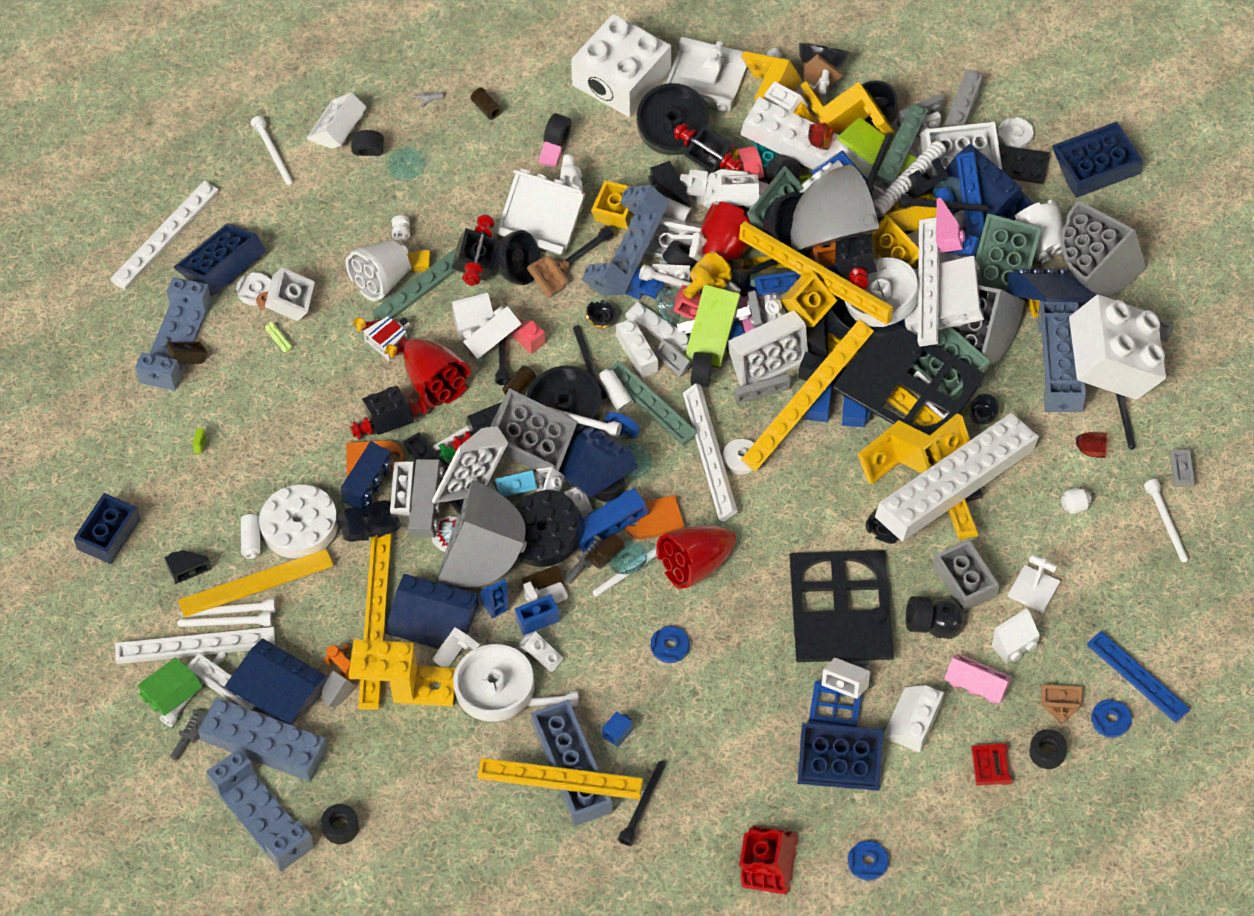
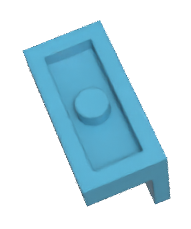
(516, 483)

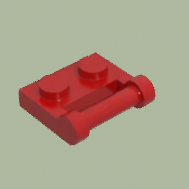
(984, 764)

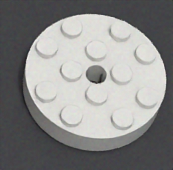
(899, 288)
(302, 504)
(495, 664)

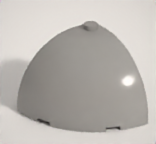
(833, 209)
(1100, 250)
(1000, 323)
(482, 540)

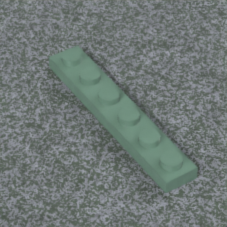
(901, 144)
(416, 288)
(654, 405)

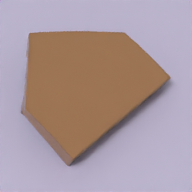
(814, 69)
(549, 274)
(1061, 700)

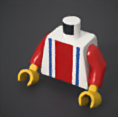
(384, 335)

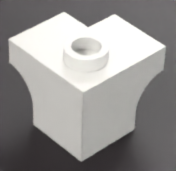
(695, 185)

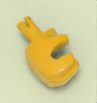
(711, 271)

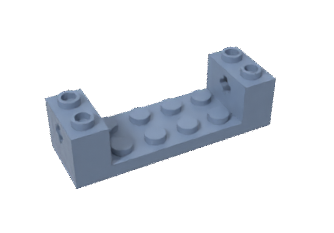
(648, 210)
(179, 325)
(1059, 358)
(259, 810)

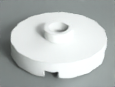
(731, 456)

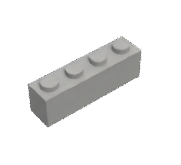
(965, 99)
(423, 511)

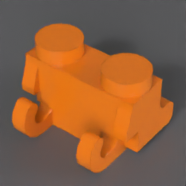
(338, 657)

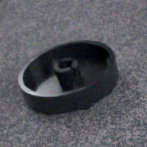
(666, 102)
(779, 219)
(569, 385)
(563, 531)

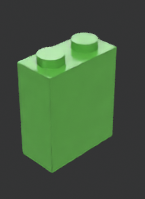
(169, 687)

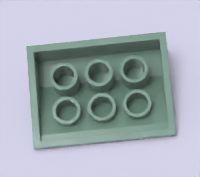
(781, 185)
(1004, 249)
(956, 345)

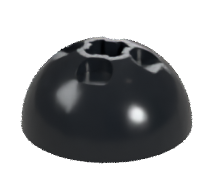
(834, 56)
(885, 98)
(514, 255)
(839, 319)

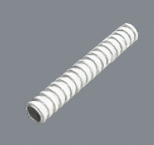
(903, 182)

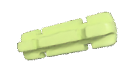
(278, 337)

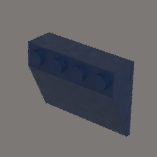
(1097, 159)
(995, 186)
(221, 257)
(1048, 286)
(596, 461)
(430, 611)
(276, 682)
(840, 756)

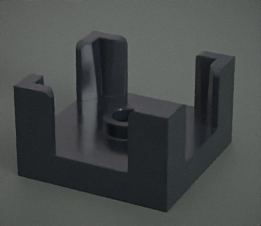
(924, 182)

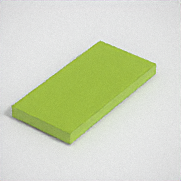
(866, 142)
(713, 323)

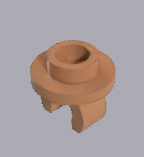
(261, 300)

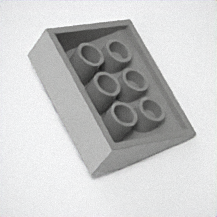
(533, 431)

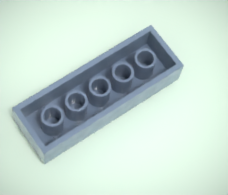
(263, 739)
(567, 748)

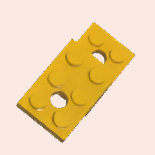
(775, 70)
(847, 108)
(911, 447)
(398, 664)

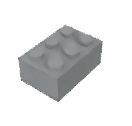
(965, 575)

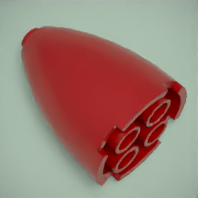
(722, 231)
(435, 371)
(694, 552)

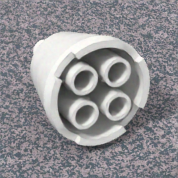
(1050, 219)
(378, 268)

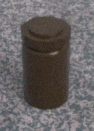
(486, 103)
(520, 381)
(606, 551)

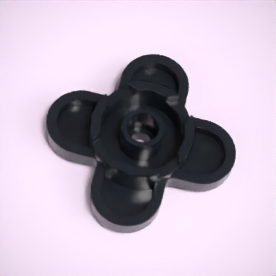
(367, 522)

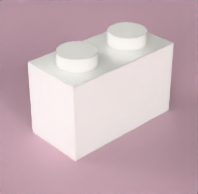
(845, 678)

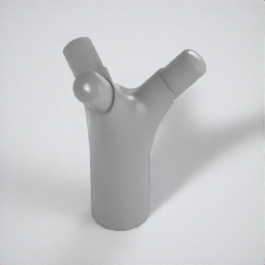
(428, 97)

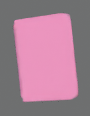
(550, 154)

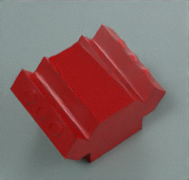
(768, 859)

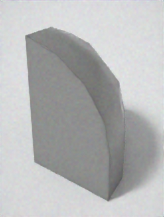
(336, 689)

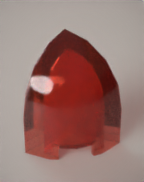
(820, 135)
(1092, 444)

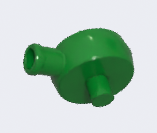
(446, 454)

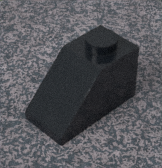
(818, 338)
(186, 565)

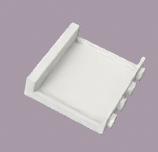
(724, 91)
(542, 209)
(957, 295)

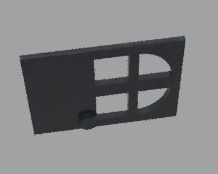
(885, 365)
(841, 633)

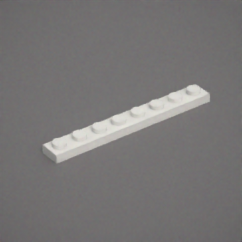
(164, 235)
(928, 283)
(710, 452)
(191, 645)

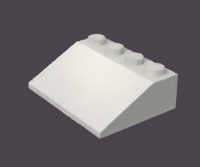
(956, 138)
(769, 349)
(472, 461)

